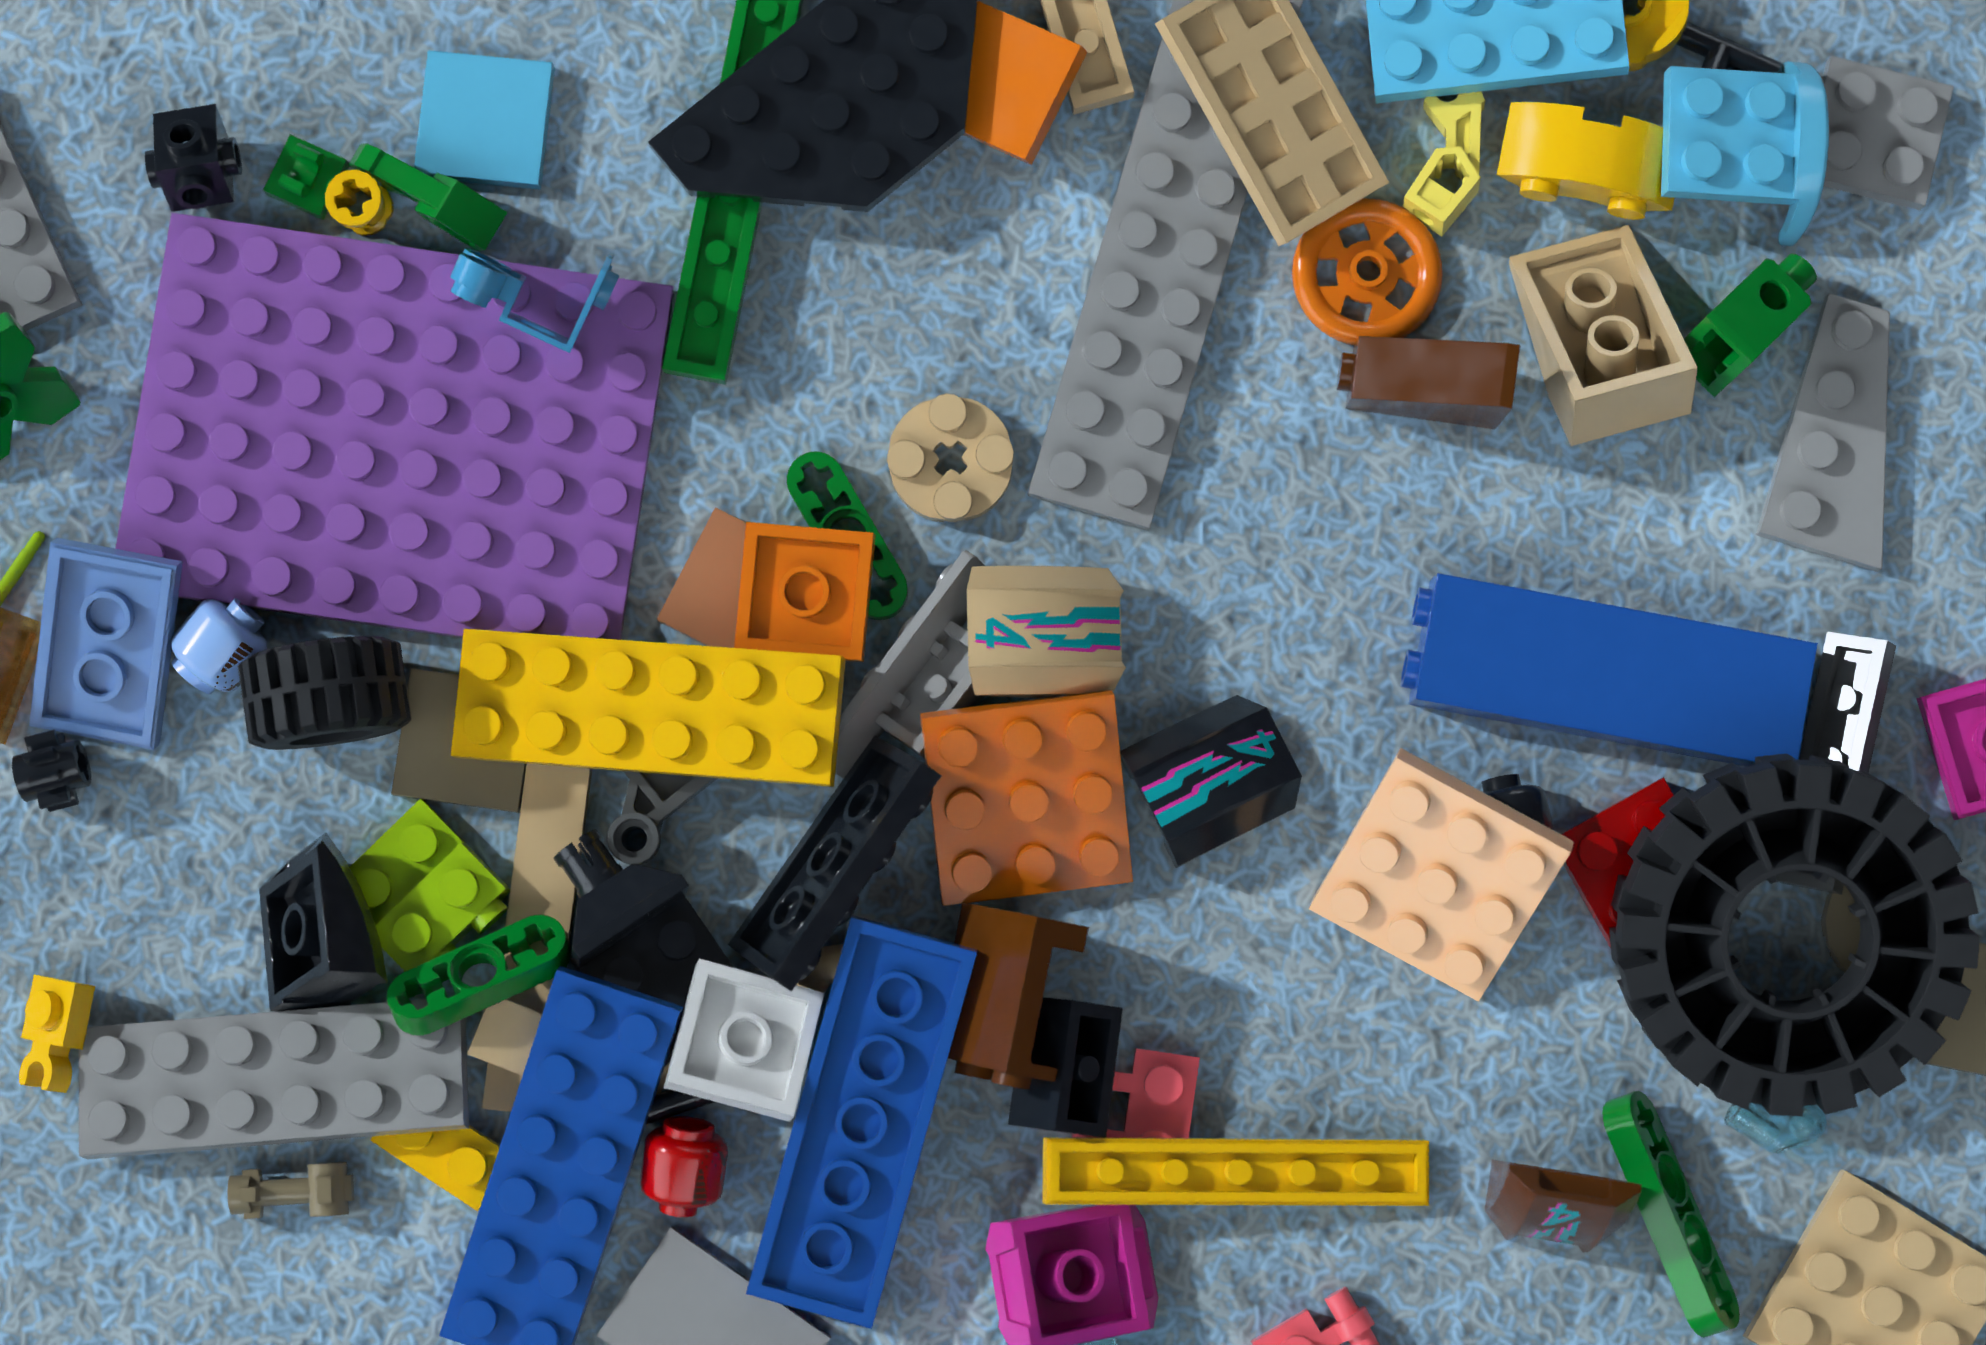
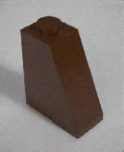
(1431, 379)

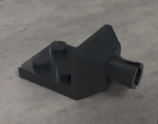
(635, 925)

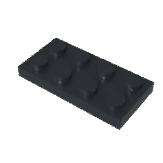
(834, 862)

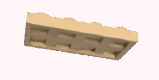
(1273, 110)

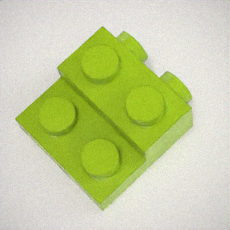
(426, 888)

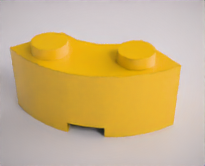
(1559, 153)

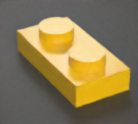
(450, 1158)

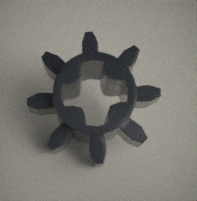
(51, 770)

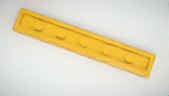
(1235, 1171)

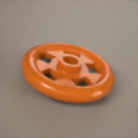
(1381, 222)

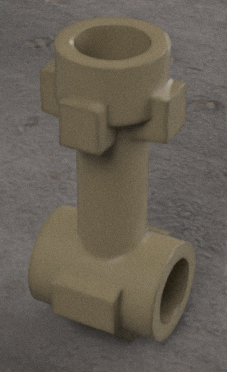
(325, 1189)

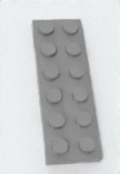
(267, 1081)

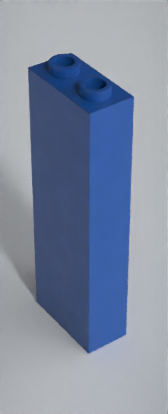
(1607, 672)

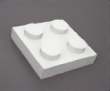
(744, 1040)

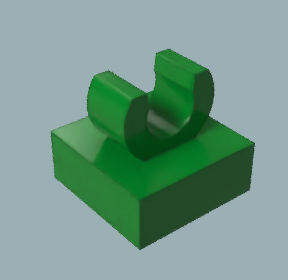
(304, 175)

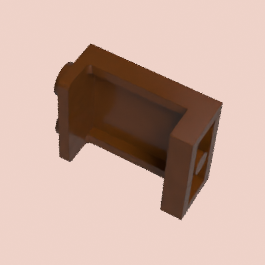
(1006, 992)

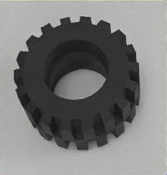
(324, 692)

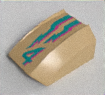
(1043, 630)

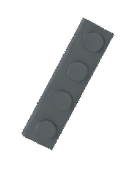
(1845, 716)

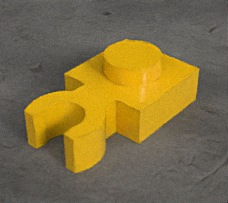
(55, 1022)

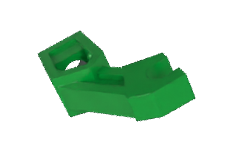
(439, 199)

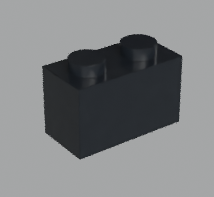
(1083, 1046)

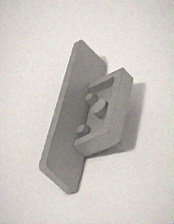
(917, 675)

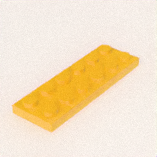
(649, 707)

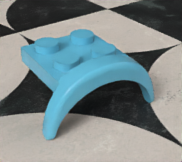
(1747, 139)

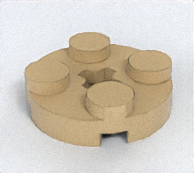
(952, 495)

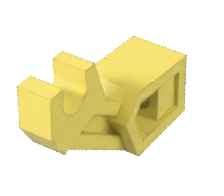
(1461, 126)

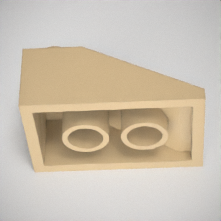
(1603, 336)

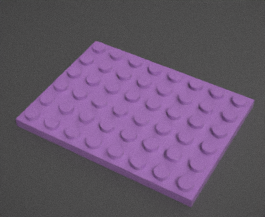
(383, 450)

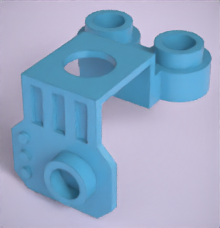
(483, 278)

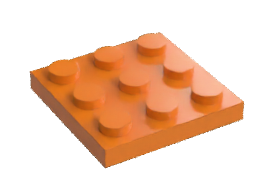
(1027, 797)

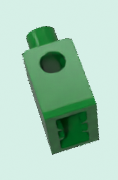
(1749, 320)

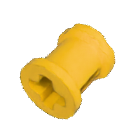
(342, 194)

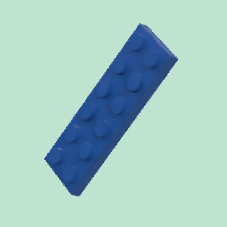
(861, 1121)
(562, 1164)

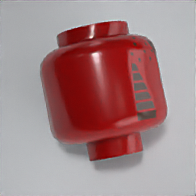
(683, 1165)

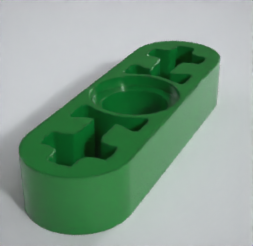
(838, 487)
(468, 1000)

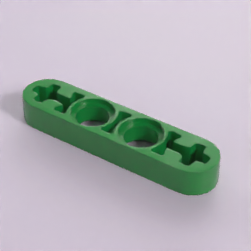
(1671, 1214)

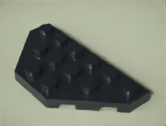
(832, 107)

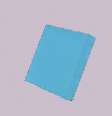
(484, 119)

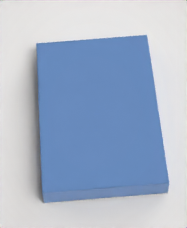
(105, 643)

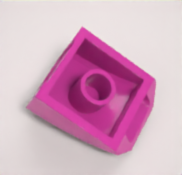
(1072, 1275)

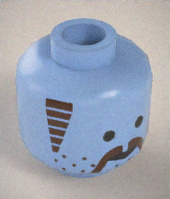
(215, 642)

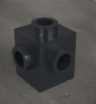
(194, 171)

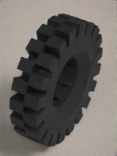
(1746, 831)

